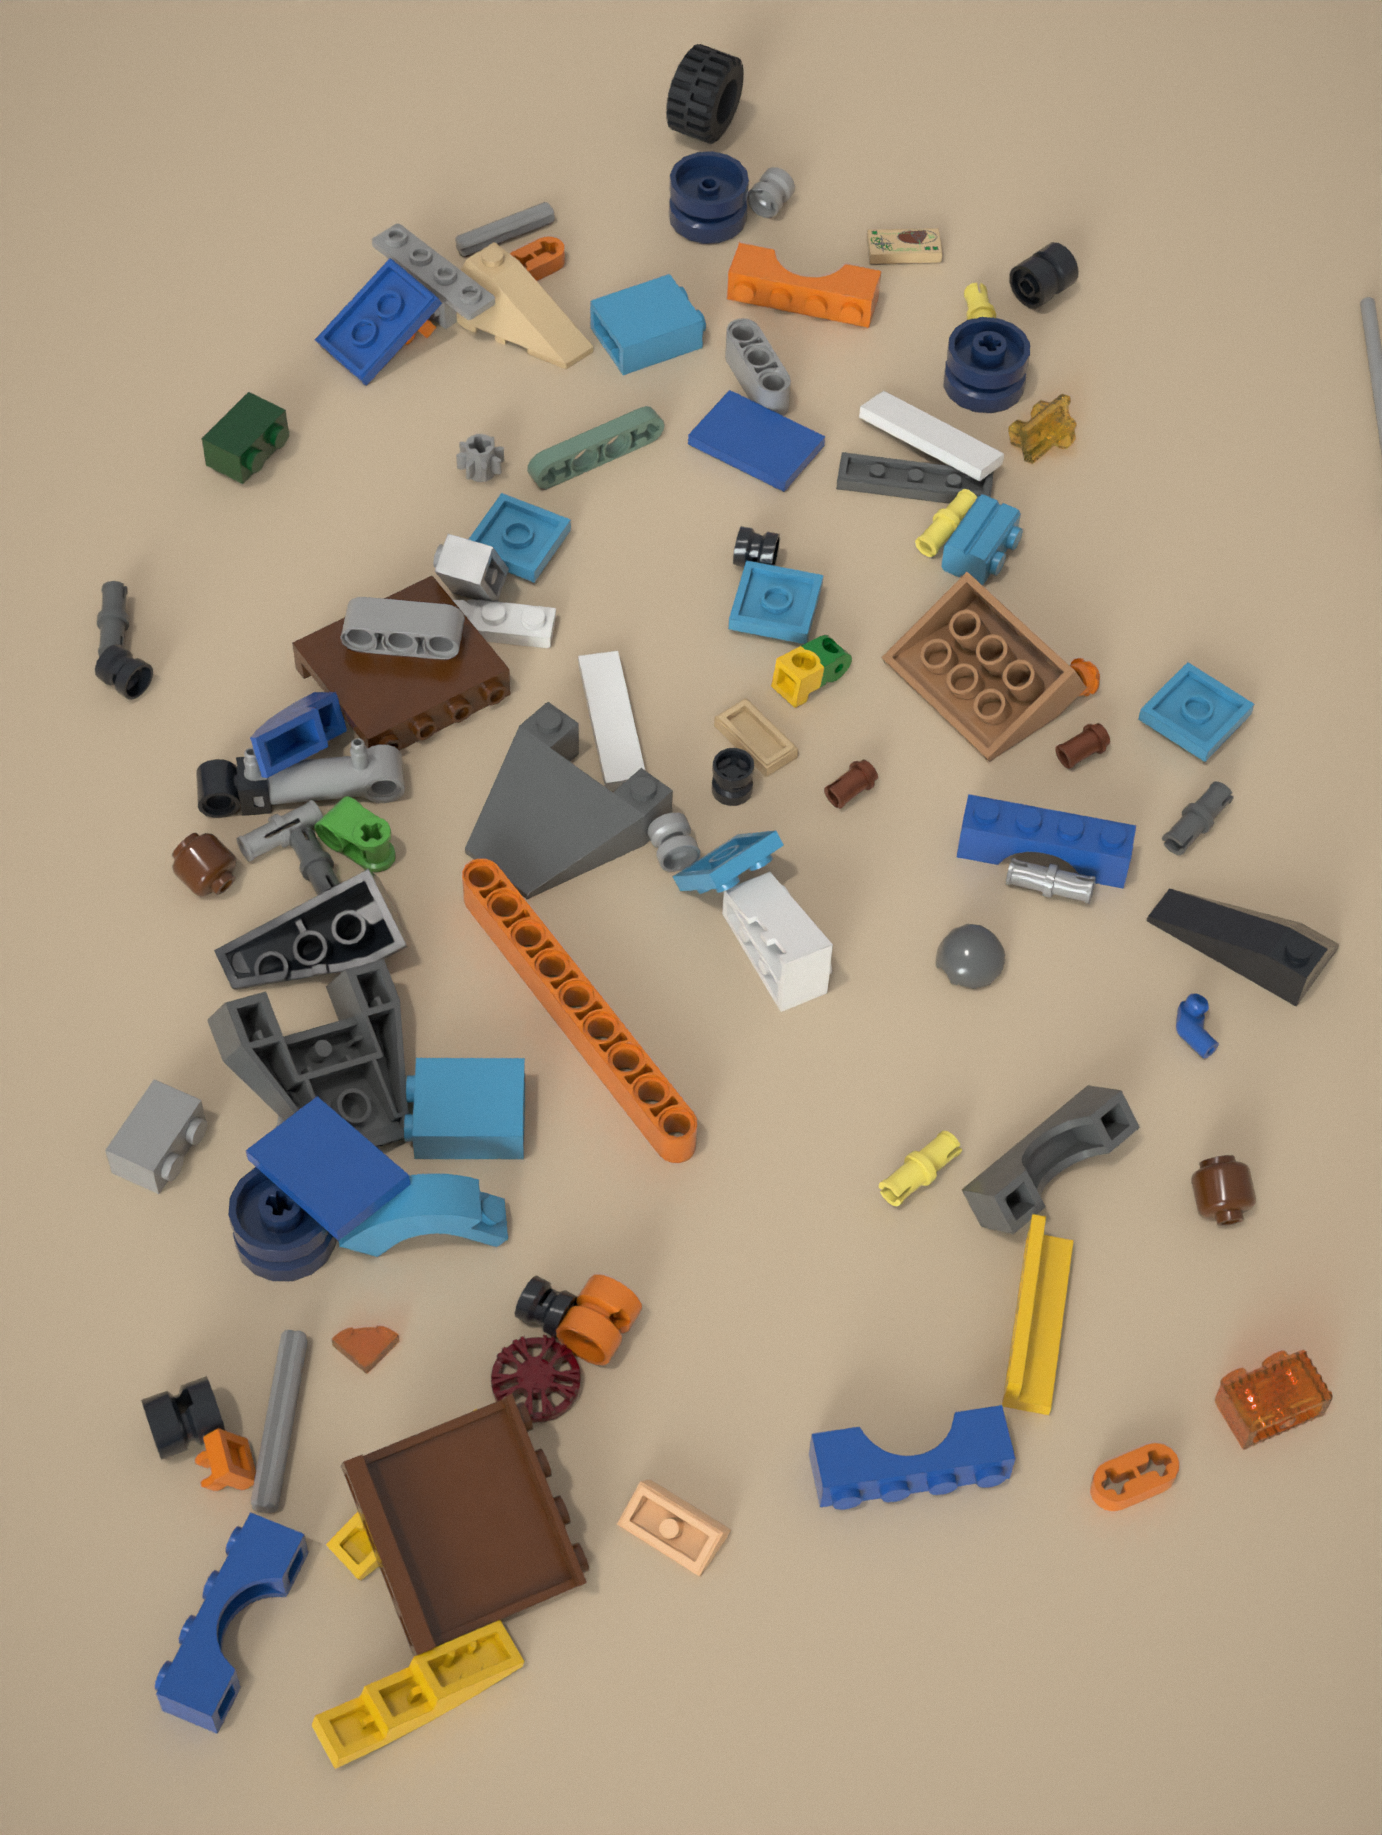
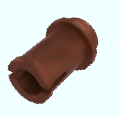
(1090, 741)
(859, 777)

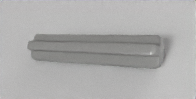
(505, 228)

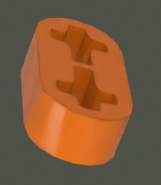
(541, 256)
(1130, 1467)

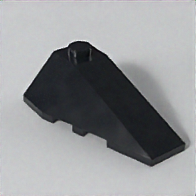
(320, 937)
(1258, 946)

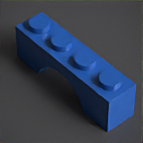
(1089, 844)
(855, 1470)
(259, 1565)

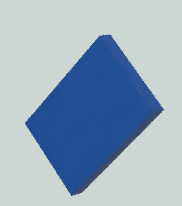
(378, 321)
(756, 440)
(328, 1168)

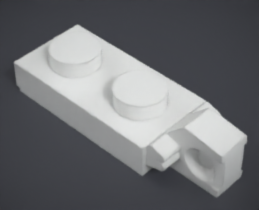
(511, 622)

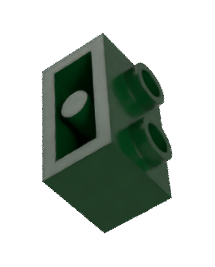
(245, 437)

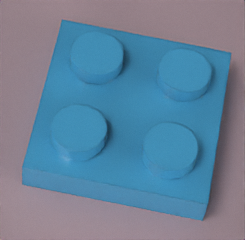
(522, 535)
(776, 602)
(1196, 711)
(723, 865)

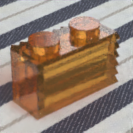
(1272, 1397)

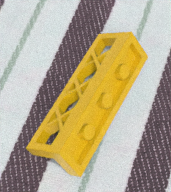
(1037, 1320)

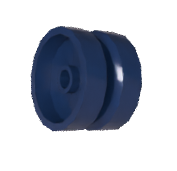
(708, 197)
(986, 365)
(274, 1232)

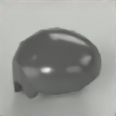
(971, 956)

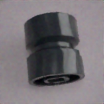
(1043, 275)
(182, 1417)

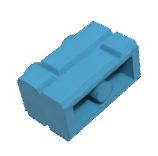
(982, 539)

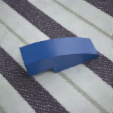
(297, 732)

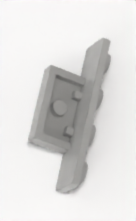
(436, 273)

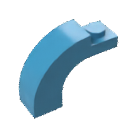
(432, 1206)

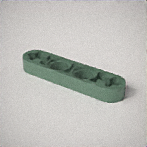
(559, 462)

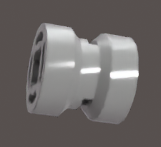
(771, 192)
(674, 845)

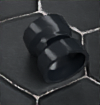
(755, 547)
(120, 669)
(732, 776)
(544, 1305)

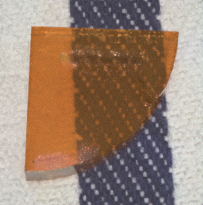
(365, 1345)

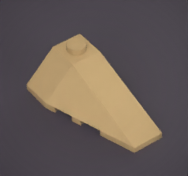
(522, 310)

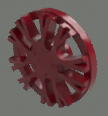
(537, 1376)

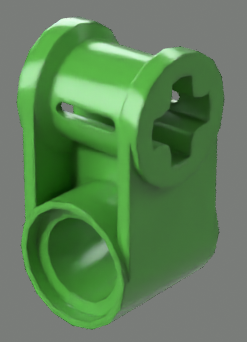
(357, 835)

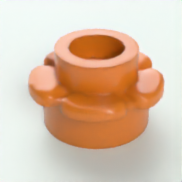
(1088, 673)

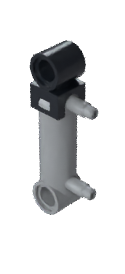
(367, 773)

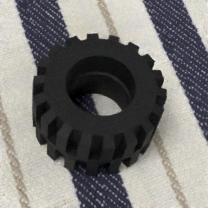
(704, 93)

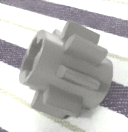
(480, 457)

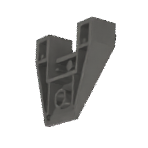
(551, 817)
(346, 1063)

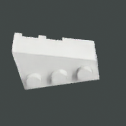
(779, 940)

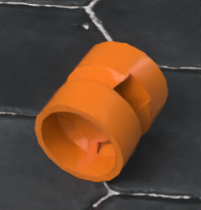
(596, 1323)

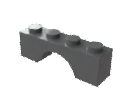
(1082, 1128)

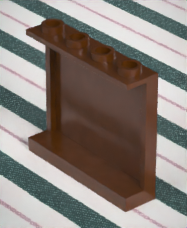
(404, 697)
(465, 1524)

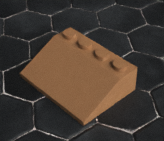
(983, 669)

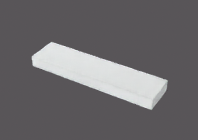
(931, 435)
(610, 717)

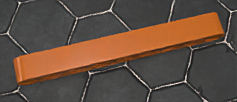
(584, 1023)

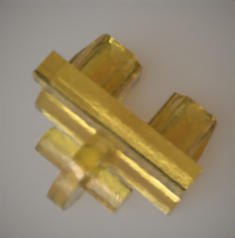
(1047, 428)

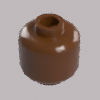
(204, 864)
(1223, 1189)

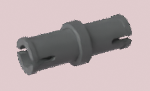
(112, 618)
(1197, 818)
(314, 862)

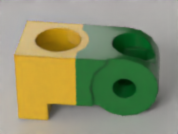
(809, 668)

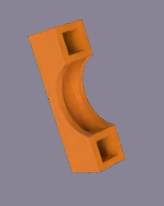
(842, 296)

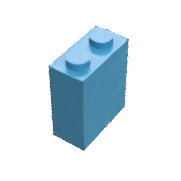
(647, 324)
(466, 1108)

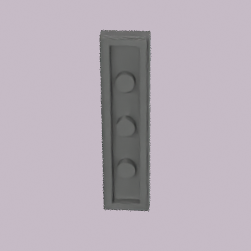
(906, 478)

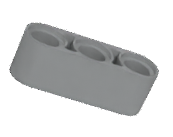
(757, 366)
(402, 628)

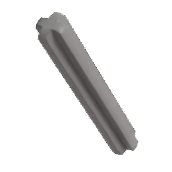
(279, 1422)

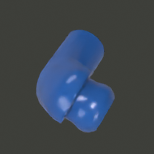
(1191, 1022)

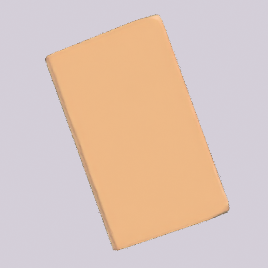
(673, 1526)

